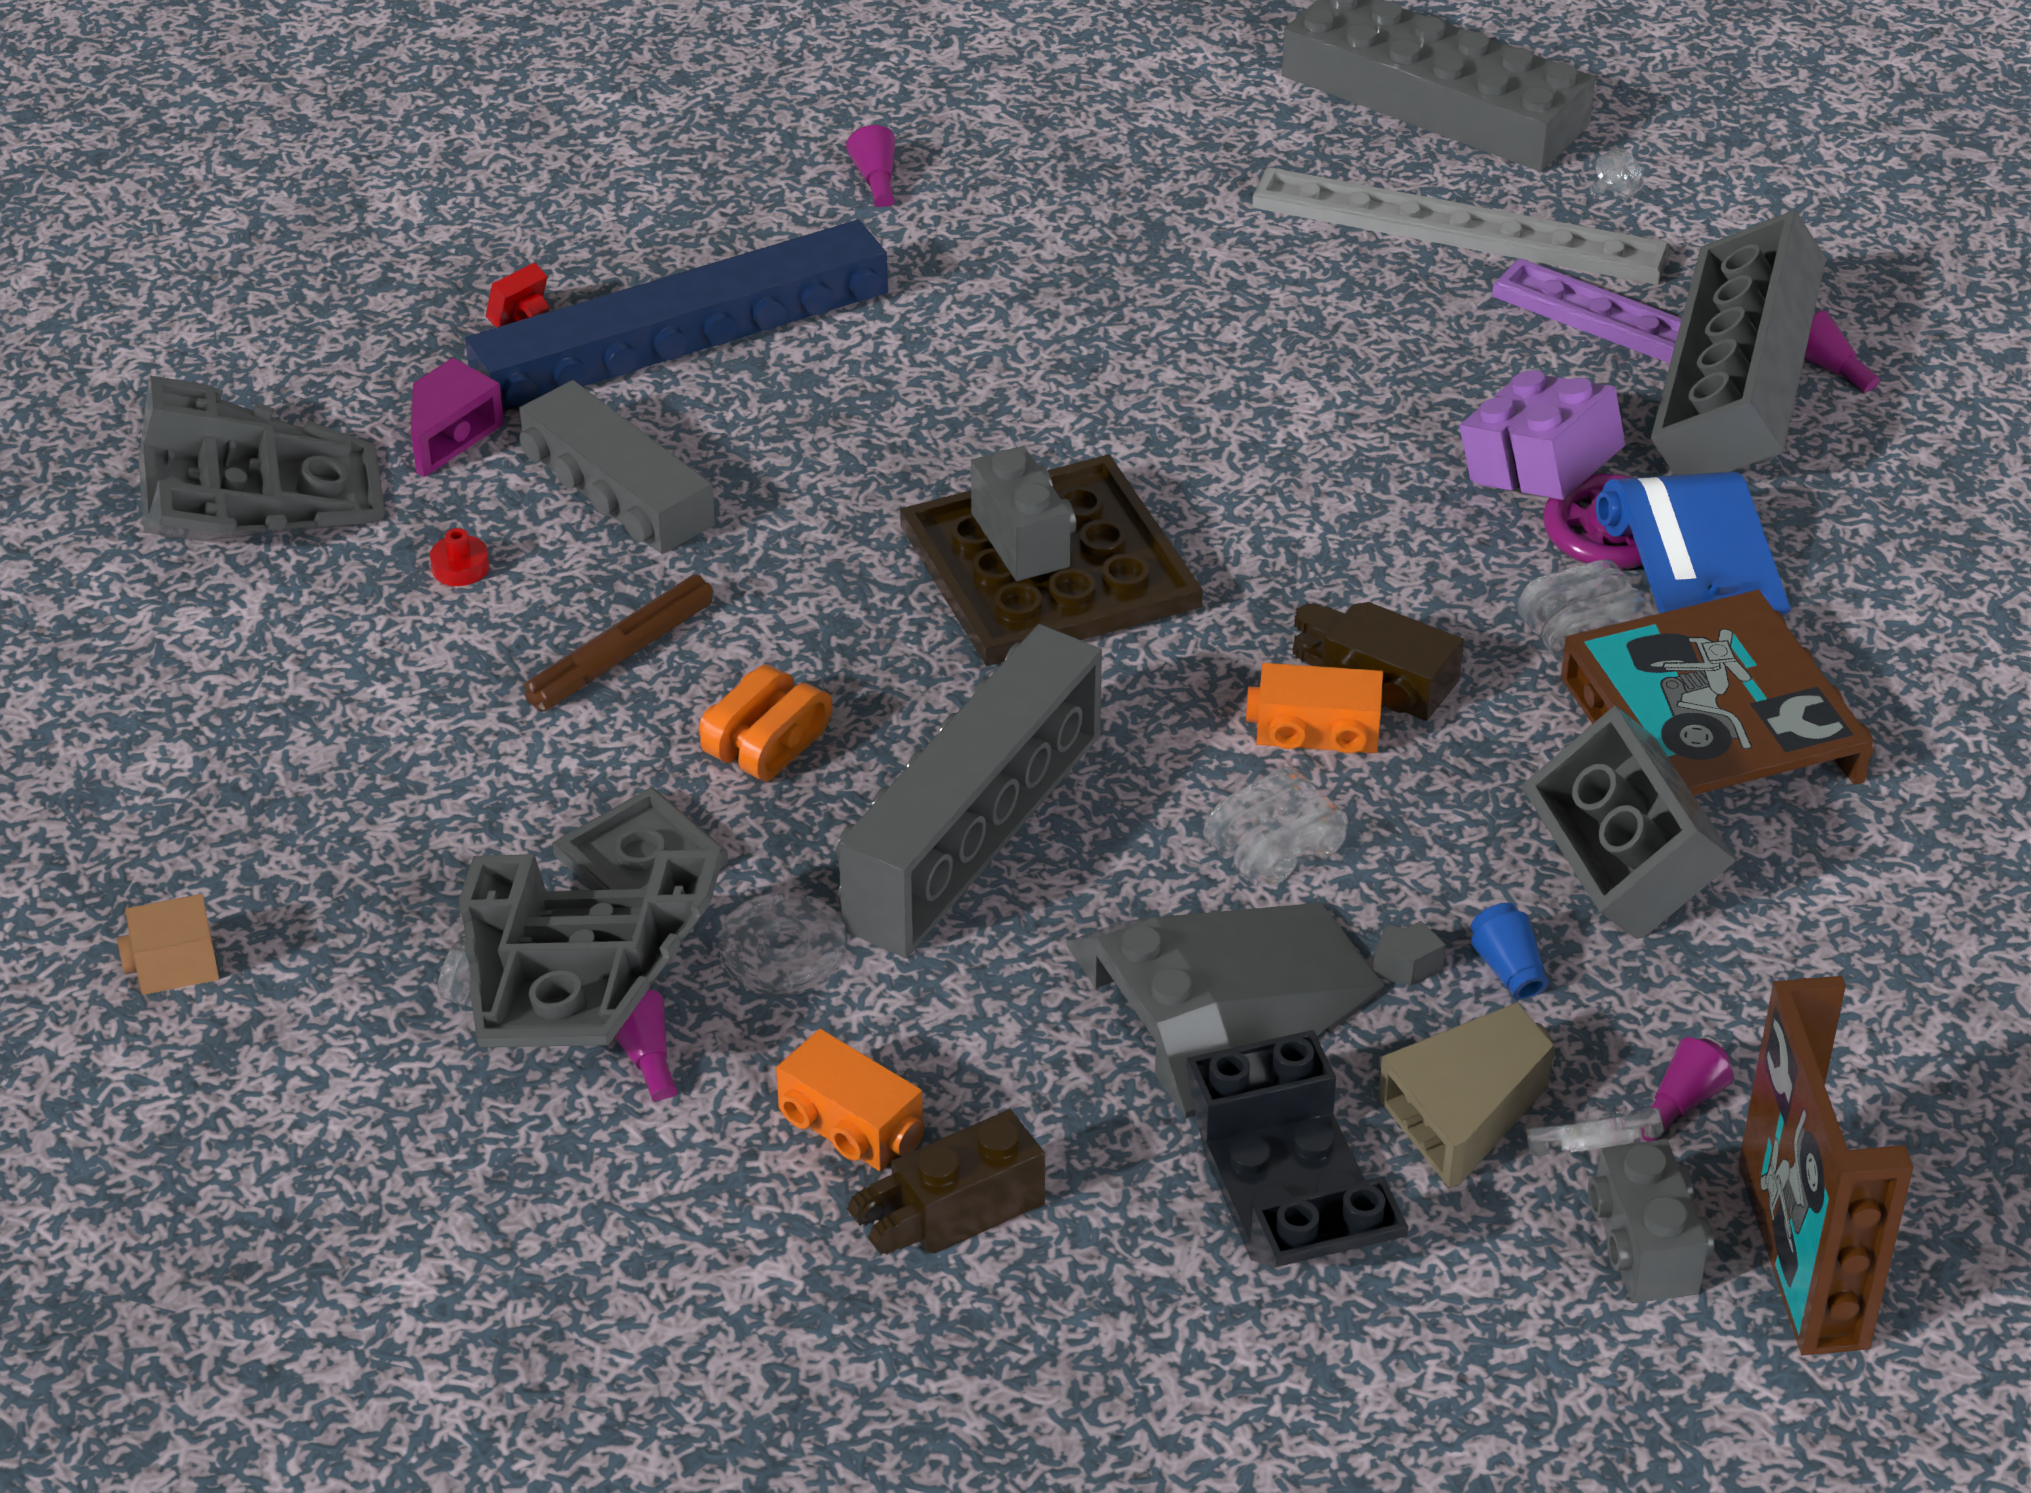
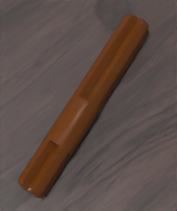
(618, 643)

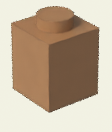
(168, 944)

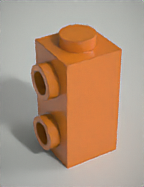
(1316, 708)
(850, 1101)

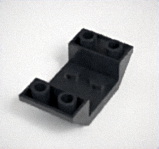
(1283, 1155)

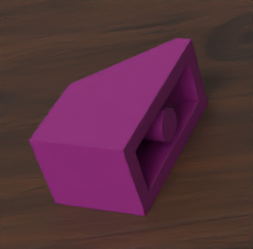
(451, 413)

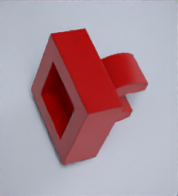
(518, 296)

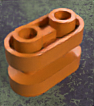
(765, 722)

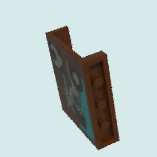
(1719, 692)
(1819, 1207)

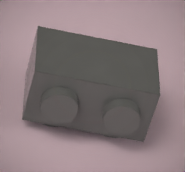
(1021, 512)

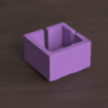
(1553, 428)

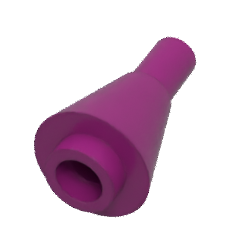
(873, 154)
(1832, 351)
(646, 1045)
(1693, 1076)

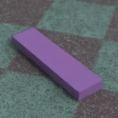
(1589, 308)

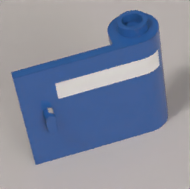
(1693, 537)

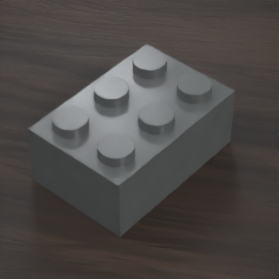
(1627, 823)

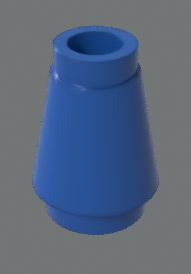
(1509, 948)

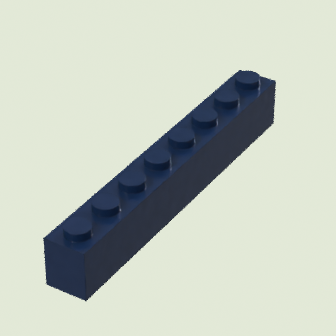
(681, 313)

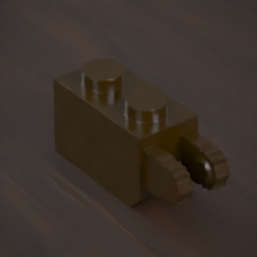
(1415, 658)
(955, 1187)

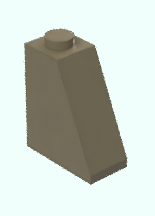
(1467, 1087)

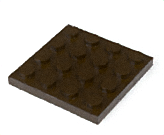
(1116, 578)

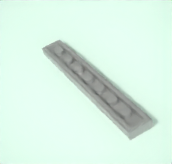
(1462, 225)

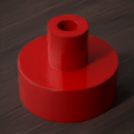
(459, 558)

